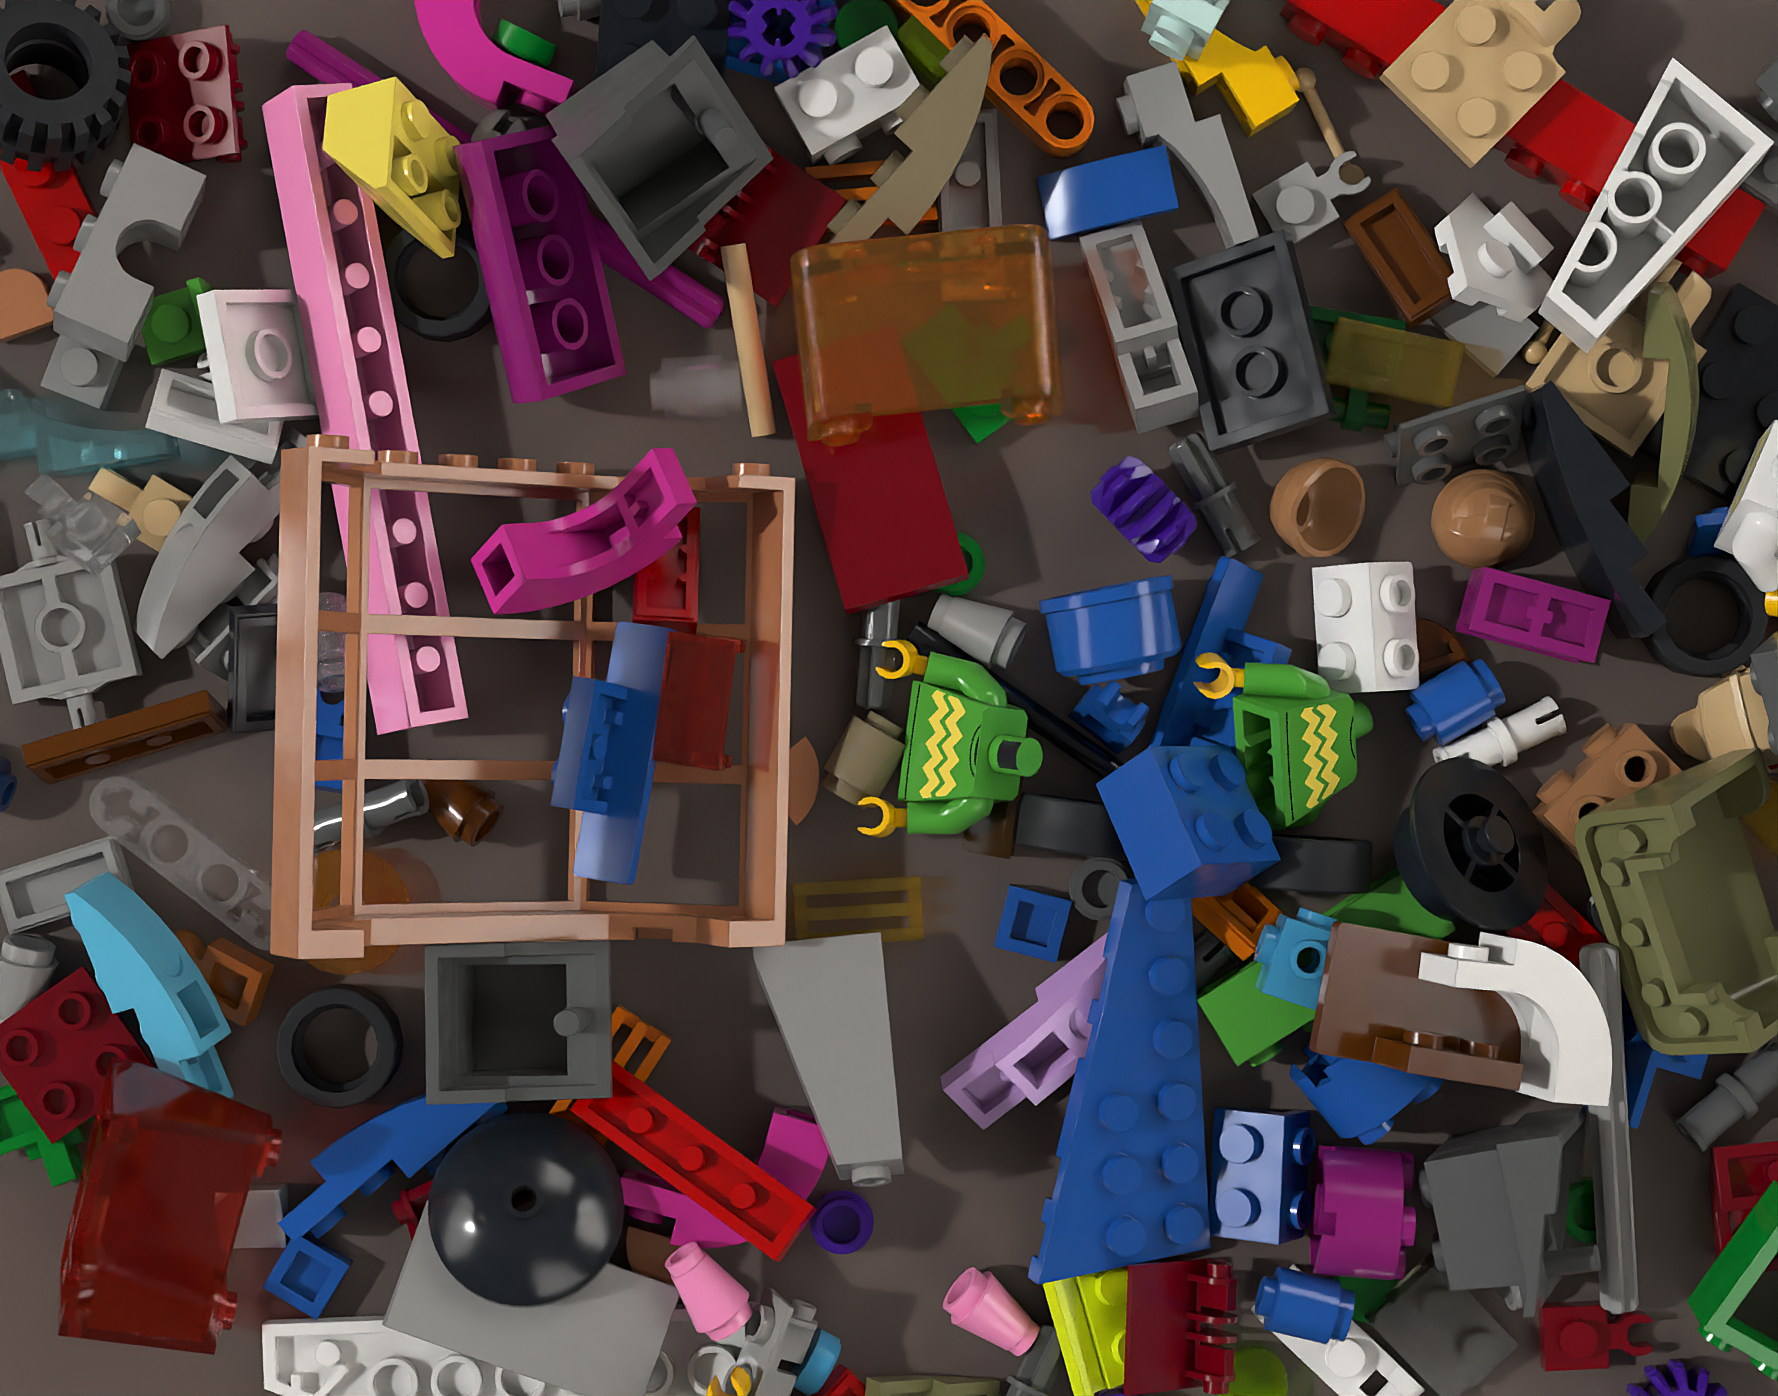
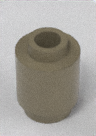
(864, 758)

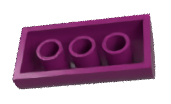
(539, 265)

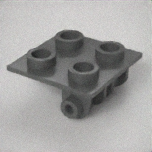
(1465, 434)

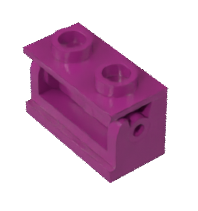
(1532, 615)

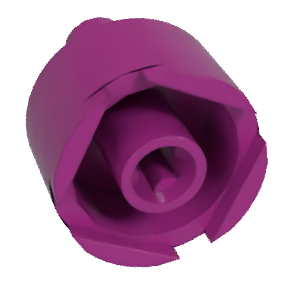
(1360, 1212)

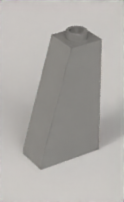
(838, 1034)

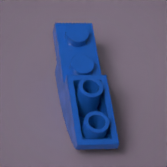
(406, 1132)

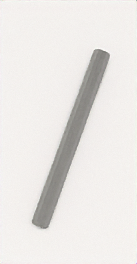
(1612, 1146)

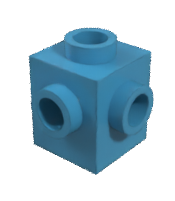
(1279, 952)

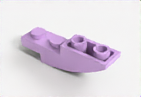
(1036, 1048)

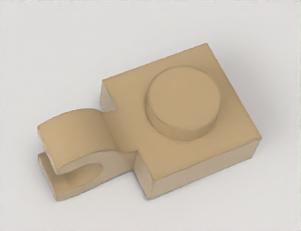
(152, 508)

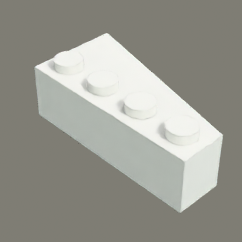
(1663, 189)

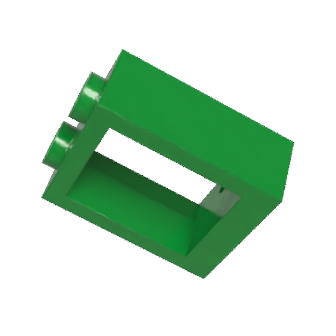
(1732, 1279)

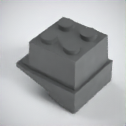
(659, 148)
(518, 1021)
(1506, 1205)

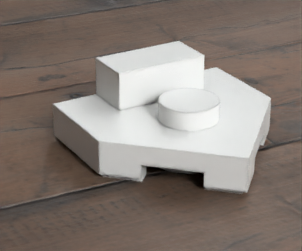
(1495, 258)

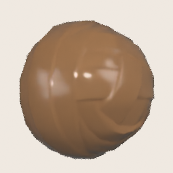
(1318, 506)
(1483, 519)

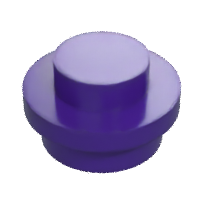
(842, 1221)

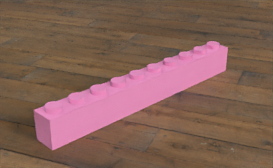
(366, 397)

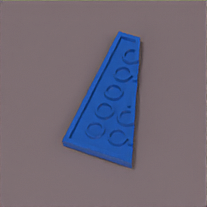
(1134, 1115)

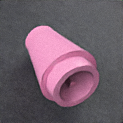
(709, 1293)
(989, 1311)

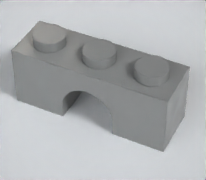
(145, 202)

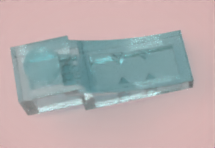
(70, 448)

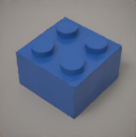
(1188, 821)

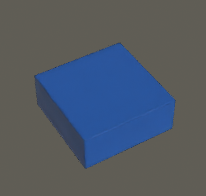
(1032, 923)
(308, 1275)

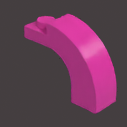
(482, 69)
(592, 549)
(791, 1154)

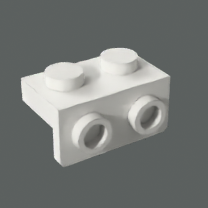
(848, 97)
(1366, 626)

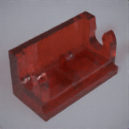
(696, 699)

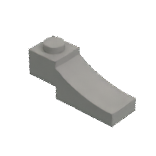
(1161, 115)
(1140, 327)

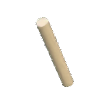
(748, 339)

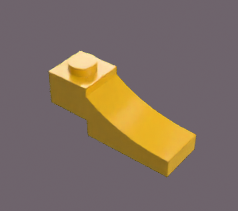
(1249, 80)

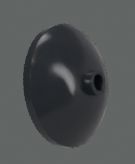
(536, 1253)

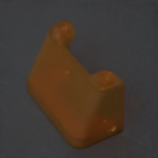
(926, 327)

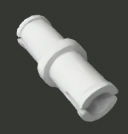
(1503, 739)

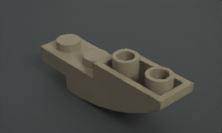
(937, 132)

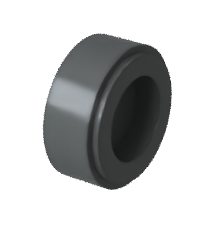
(140, 18)
(1095, 886)

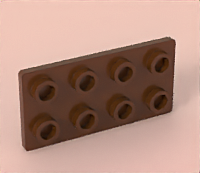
(1385, 1015)

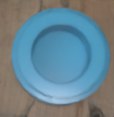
(817, 1362)

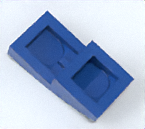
(1107, 193)

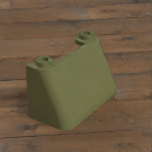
(1688, 906)

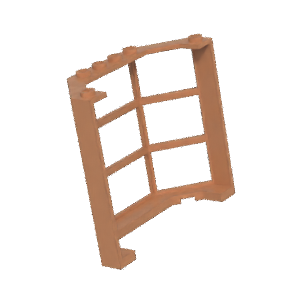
(764, 771)

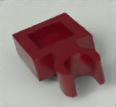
(1580, 1335)

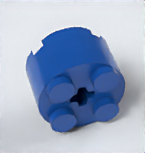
(1359, 1095)

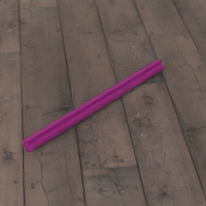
(670, 286)

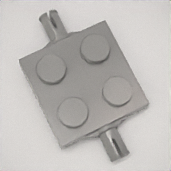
(63, 629)

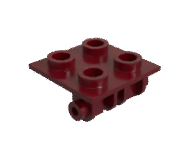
(186, 96)
(775, 218)
(60, 1052)
(1178, 1326)

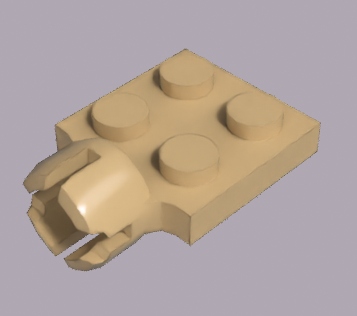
(1481, 69)
(1612, 385)

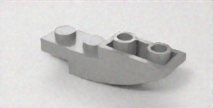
(201, 553)

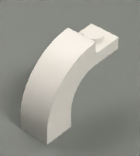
(1558, 1013)

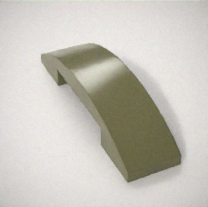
(1669, 339)

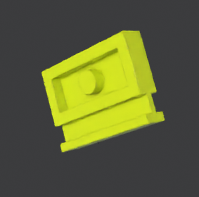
(1091, 1327)

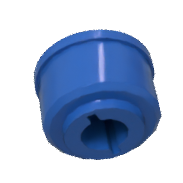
(1113, 630)

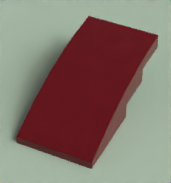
(877, 505)

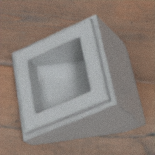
(263, 1209)

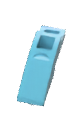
(149, 970)

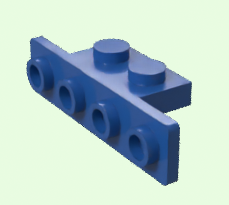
(1186, 713)
(609, 753)

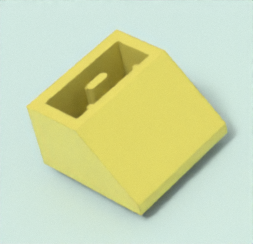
(397, 158)

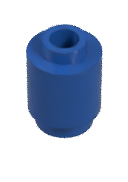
(1454, 702)
(1305, 1306)

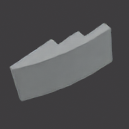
(587, 1344)

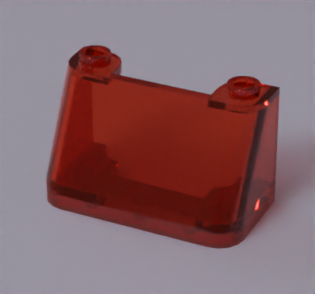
(159, 1211)

